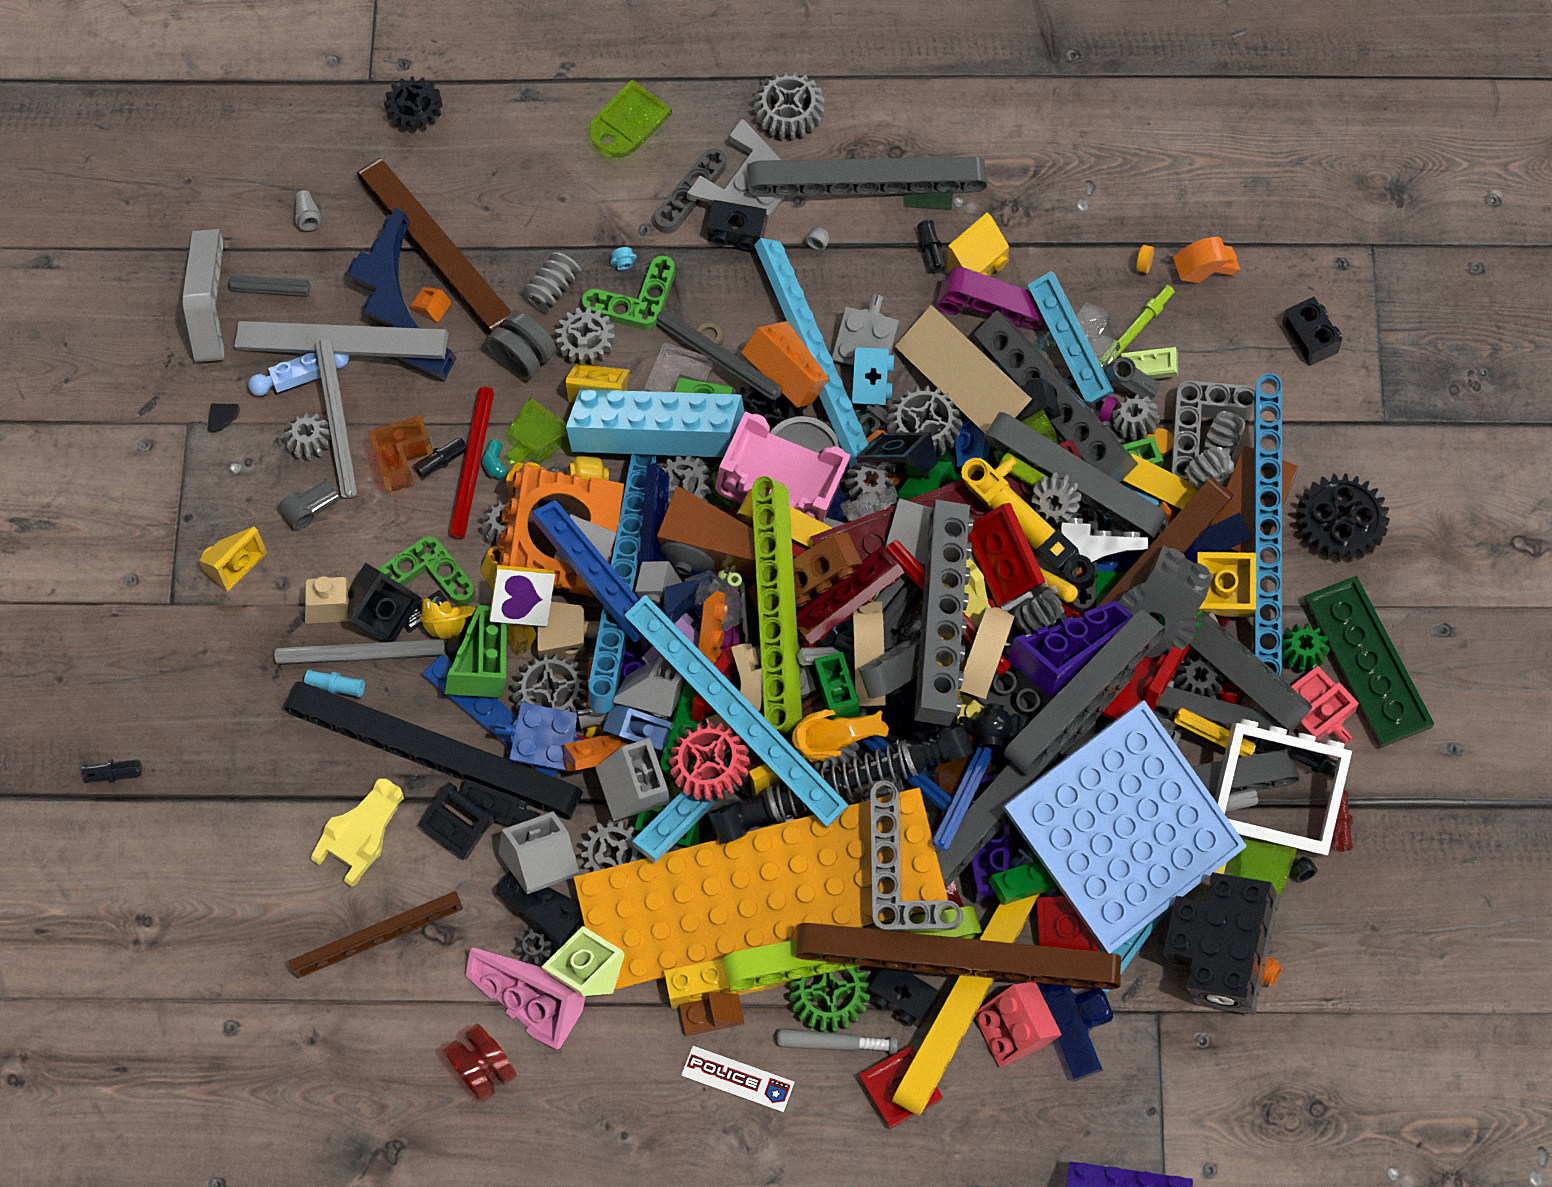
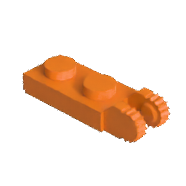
(711, 635)

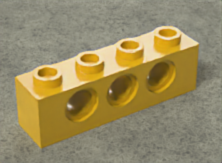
(695, 981)

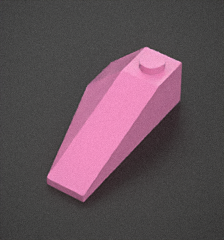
(527, 993)

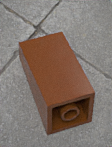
(1242, 486)
(711, 531)

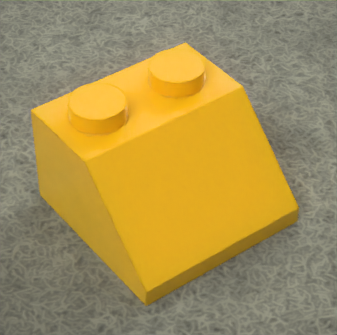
(979, 248)
(1232, 585)

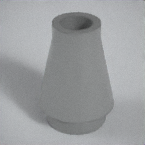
(307, 214)

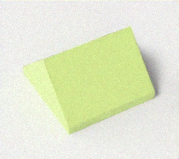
(586, 964)

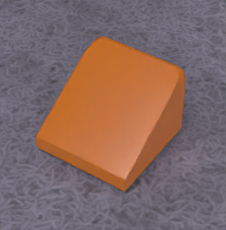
(431, 303)

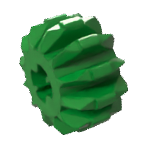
(1296, 639)

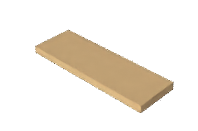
(961, 370)

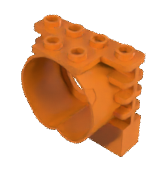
(591, 499)

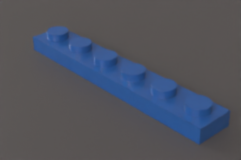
(588, 564)
(481, 709)

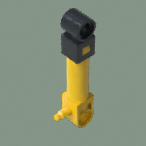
(1048, 542)

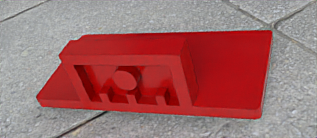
(1147, 684)

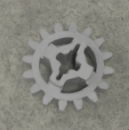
(577, 327)
(694, 480)
(606, 839)

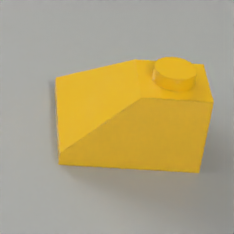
(233, 557)

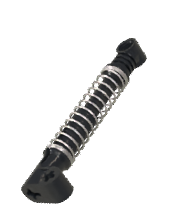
(775, 804)

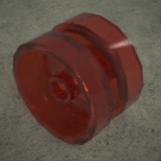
(477, 1064)

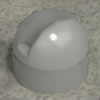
(818, 238)

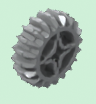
(789, 95)
(908, 410)
(563, 688)

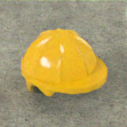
(444, 620)

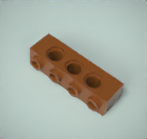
(842, 561)

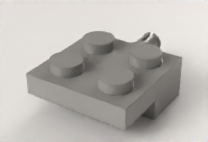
(865, 330)

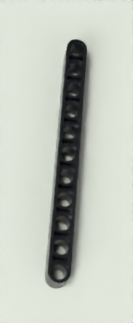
(431, 749)

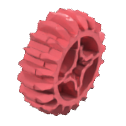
(698, 781)

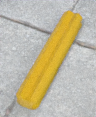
(1210, 730)

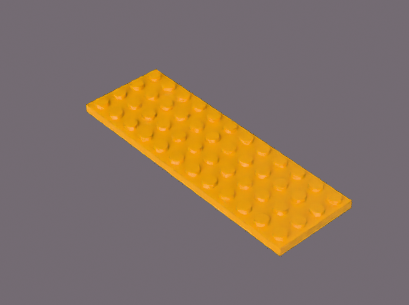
(754, 889)

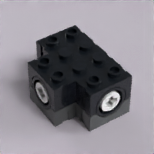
(1224, 941)

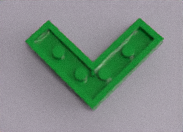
(1022, 880)

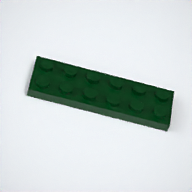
(1368, 662)

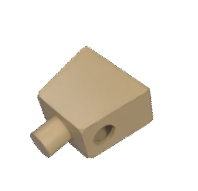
(326, 600)
(565, 631)

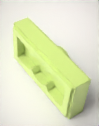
(1156, 362)

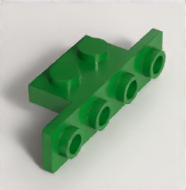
(681, 721)

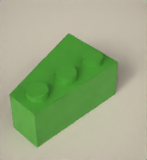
(480, 659)

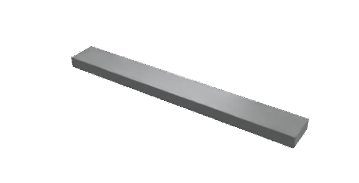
(344, 338)

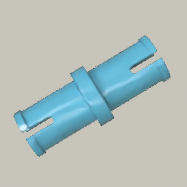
(335, 683)

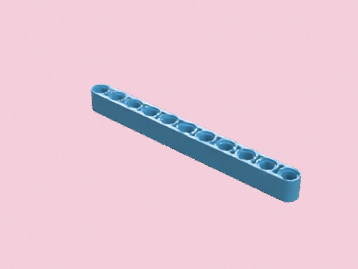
(1271, 515)
(627, 567)

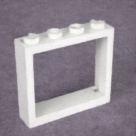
(1305, 742)

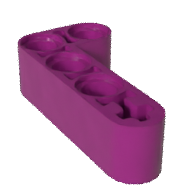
(986, 294)

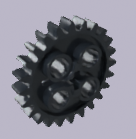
(1325, 499)

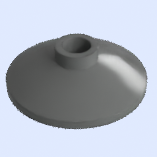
(686, 558)

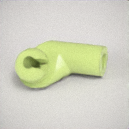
(732, 579)

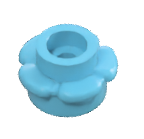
(623, 258)

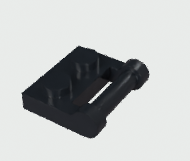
(450, 828)

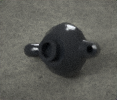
(995, 725)

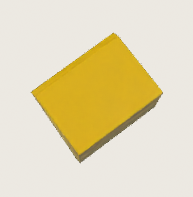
(595, 378)

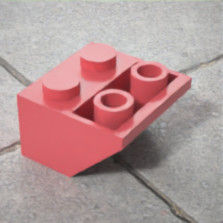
(1017, 1023)

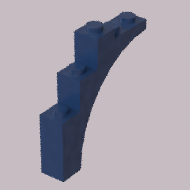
(386, 306)

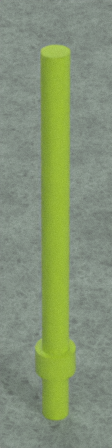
(1151, 310)

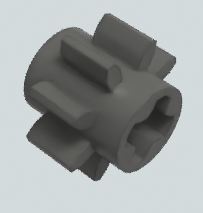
(533, 940)

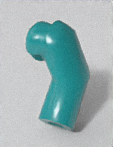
(491, 461)

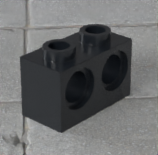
(1306, 332)

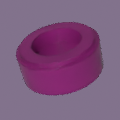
(1107, 408)

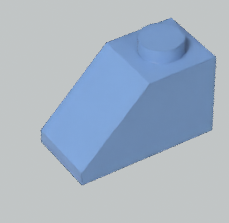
(637, 726)

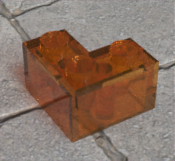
(395, 446)

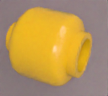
(588, 467)

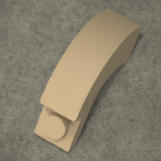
(867, 646)
(986, 651)
(751, 680)

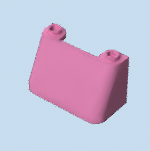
(757, 453)

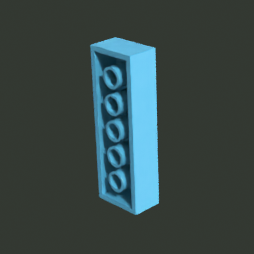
(654, 422)

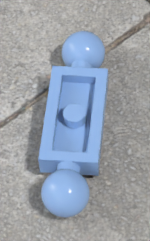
(291, 373)

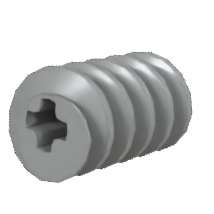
(549, 280)

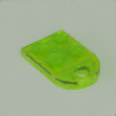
(628, 119)

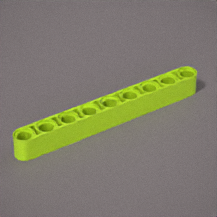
(784, 615)
(778, 961)

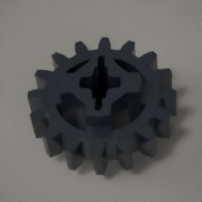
(402, 102)

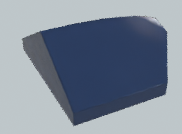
(679, 599)

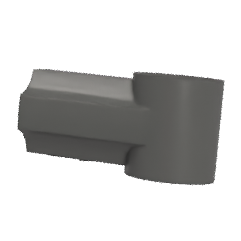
(1132, 379)
(302, 508)

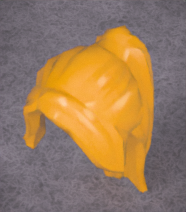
(822, 738)

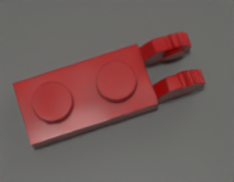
(727, 666)

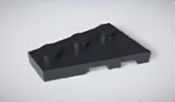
(546, 908)

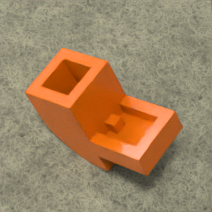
(1204, 258)

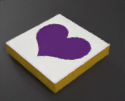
(522, 595)

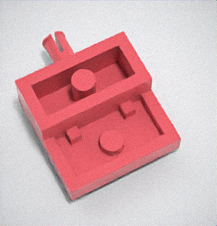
(1330, 706)

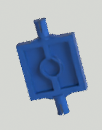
(540, 735)

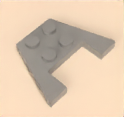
(737, 189)

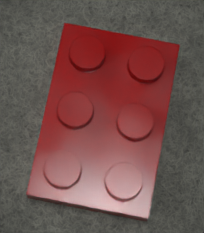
(1004, 555)

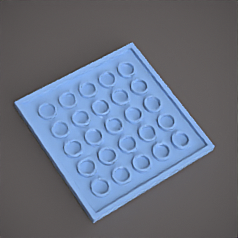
(1124, 826)

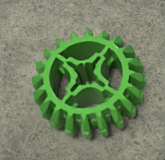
(841, 990)

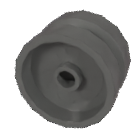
(521, 345)

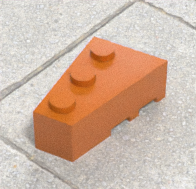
(787, 361)

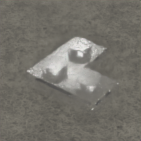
(1093, 321)
(677, 363)

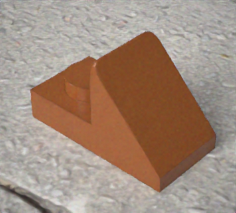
(712, 1014)

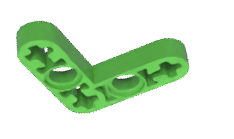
(636, 307)
(432, 564)

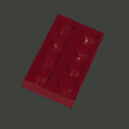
(848, 595)

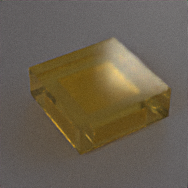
(517, 638)

